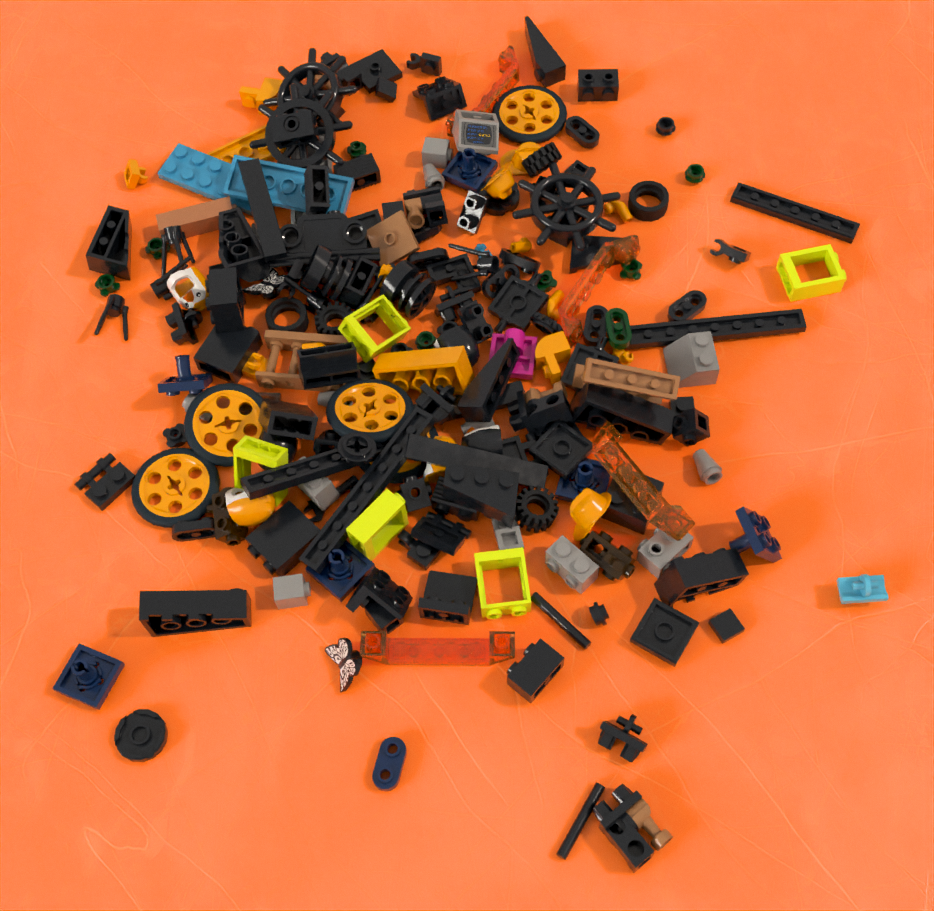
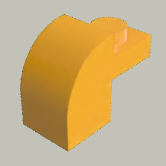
(254, 97)
(549, 353)

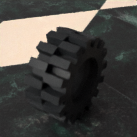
(540, 159)
(329, 313)
(544, 501)

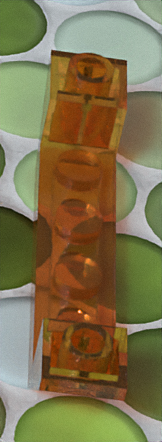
(510, 68)
(620, 249)
(644, 495)
(438, 651)

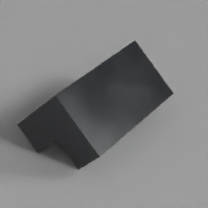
(328, 365)

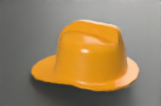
(517, 157)
(500, 183)
(587, 509)

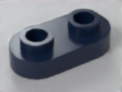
(389, 763)

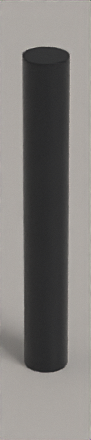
(560, 620)
(580, 821)

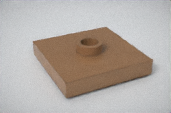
(394, 238)

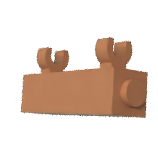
(196, 218)

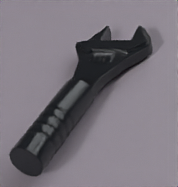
(342, 489)

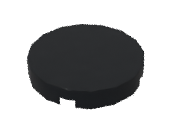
(141, 735)

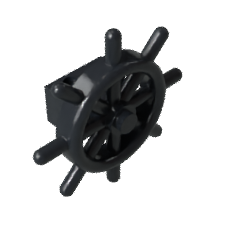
(313, 90)
(296, 126)
(570, 214)

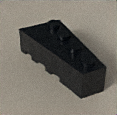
(194, 611)

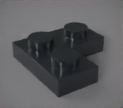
(452, 267)

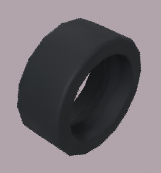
(648, 213)
(282, 305)

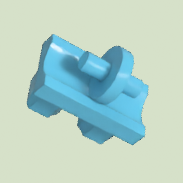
(862, 589)

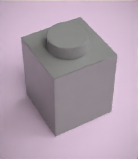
(436, 152)
(291, 591)

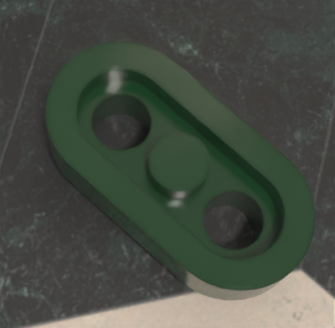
(618, 330)

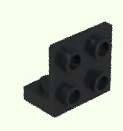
(441, 97)
(384, 591)
(448, 597)

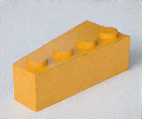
(426, 366)

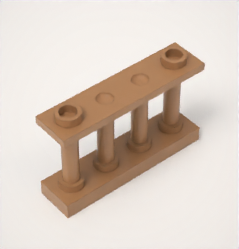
(291, 341)
(633, 380)

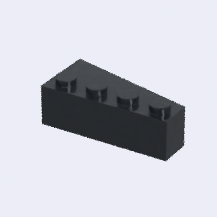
(626, 412)

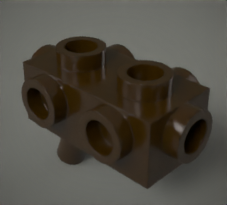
(225, 528)
(614, 560)

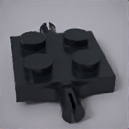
(517, 303)
(579, 356)

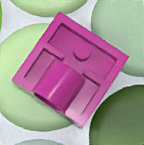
(526, 346)

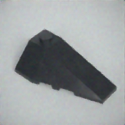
(240, 247)

